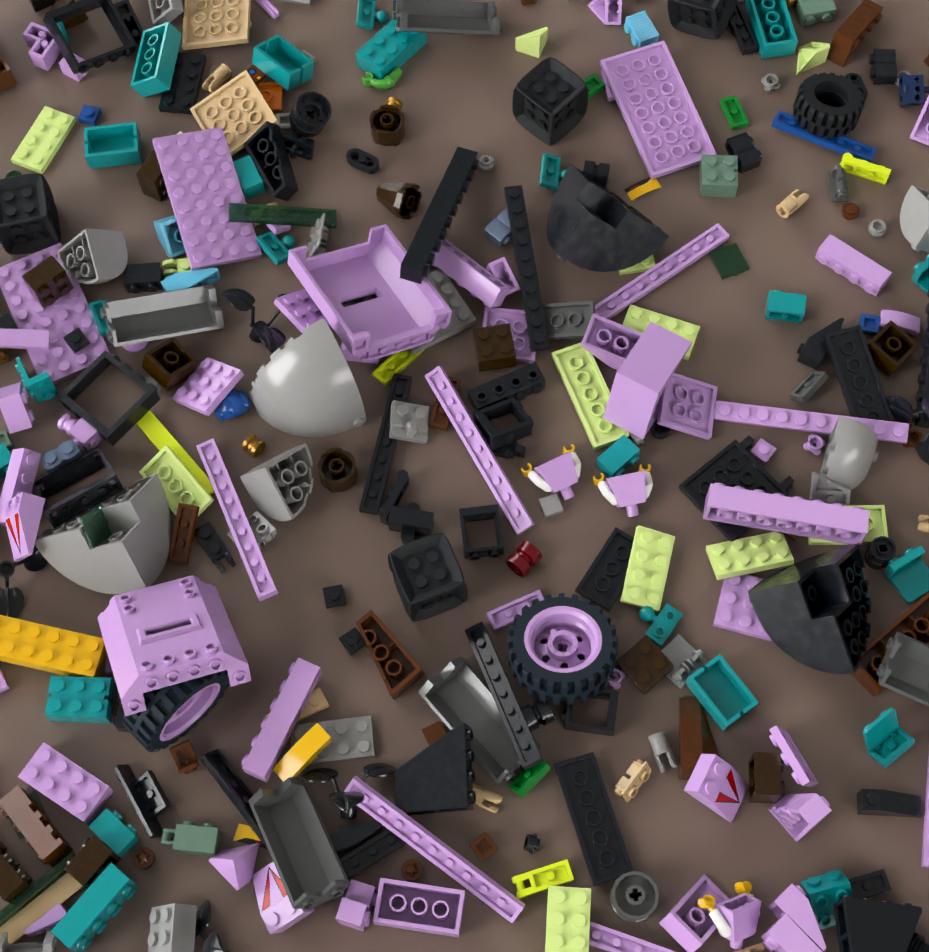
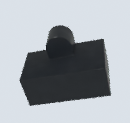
(410, 522)

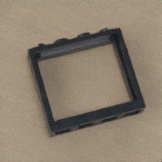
(80, 7)
(130, 418)
(82, 499)

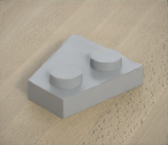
(828, 490)

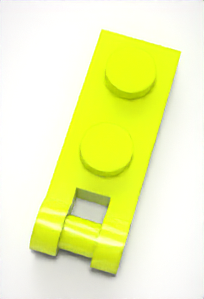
(865, 169)
(550, 875)

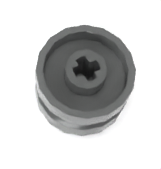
(639, 885)

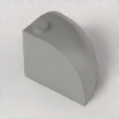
(915, 218)
(94, 256)
(849, 452)
(281, 483)

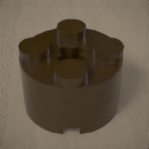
(387, 125)
(344, 477)

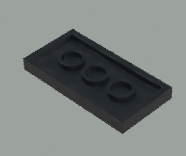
(184, 84)
(608, 571)

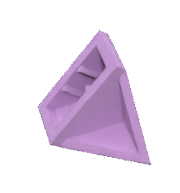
(607, 11)
(502, 271)
(236, 864)

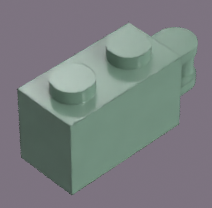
(193, 839)

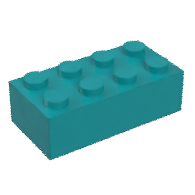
(772, 27)
(388, 50)
(156, 60)
(95, 908)

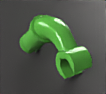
(385, 83)

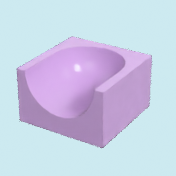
(642, 379)

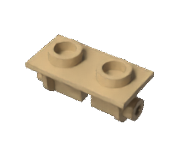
(639, 773)

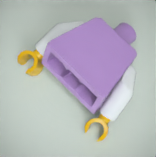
(557, 473)
(627, 489)
(736, 916)

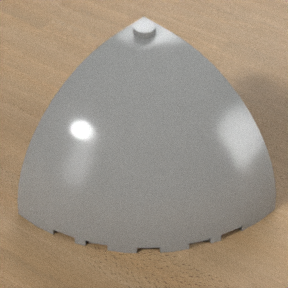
(308, 387)
(132, 553)

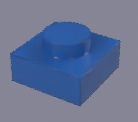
(89, 115)
(869, 324)

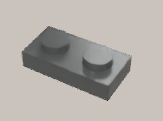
(809, 386)

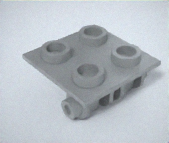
(319, 238)
(261, 528)
(684, 658)

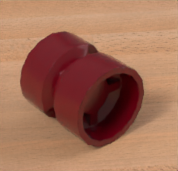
(521, 561)

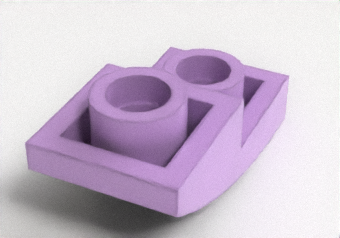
(907, 322)

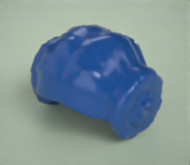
(232, 405)

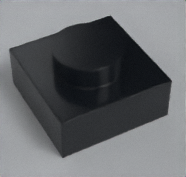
(76, 340)
(334, 596)
(352, 641)

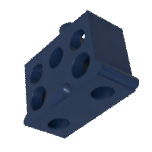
(907, 90)

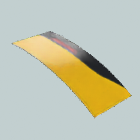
(642, 187)
(246, 835)

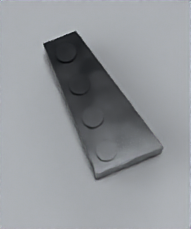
(272, 160)

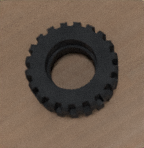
(831, 90)

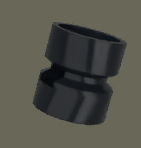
(597, 172)
(880, 552)
(538, 714)

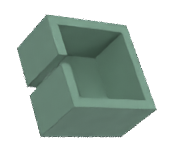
(718, 175)

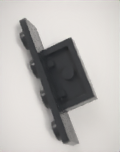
(145, 796)

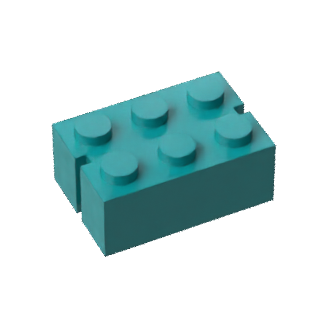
(283, 62)
(112, 145)
(721, 692)
(80, 699)

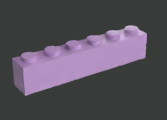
(470, 275)
(282, 719)

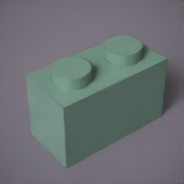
(815, 11)

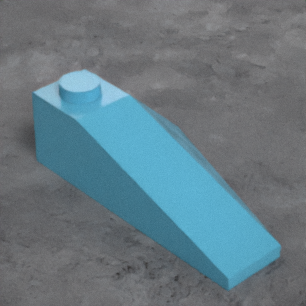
(169, 236)

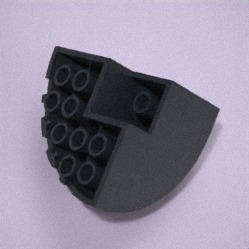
(598, 227)
(818, 610)

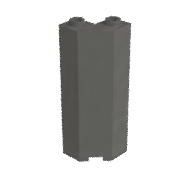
(446, 17)
(162, 315)
(906, 668)
(463, 697)
(299, 844)

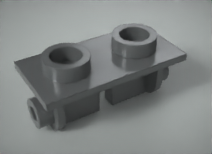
(838, 184)

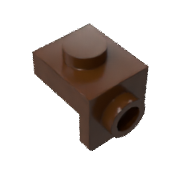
(184, 757)

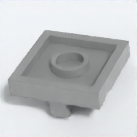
(409, 422)

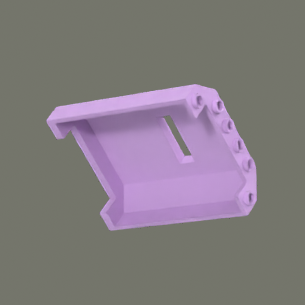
(397, 320)
(171, 656)

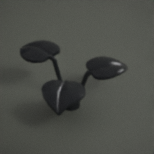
(260, 332)
(902, 411)
(12, 599)
(347, 801)
(212, 941)

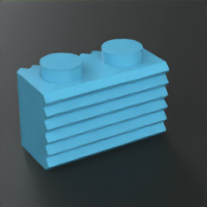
(641, 29)

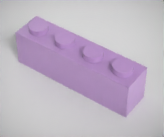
(853, 265)
(19, 476)

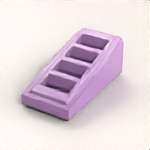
(47, 921)

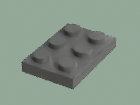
(568, 319)

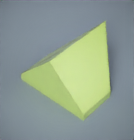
(532, 42)
(811, 55)

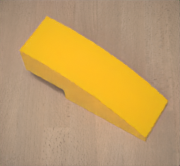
(302, 753)

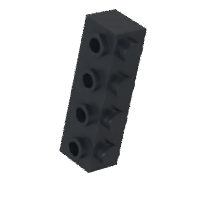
(514, 384)

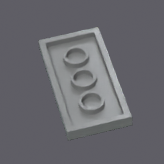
(350, 739)

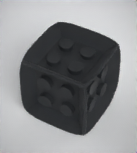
(701, 17)
(550, 101)
(27, 214)
(427, 577)

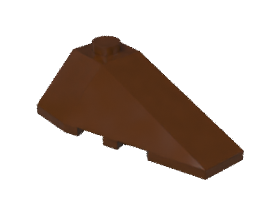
(694, 736)

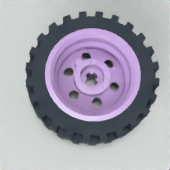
(559, 624)
(175, 710)

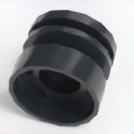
(313, 106)

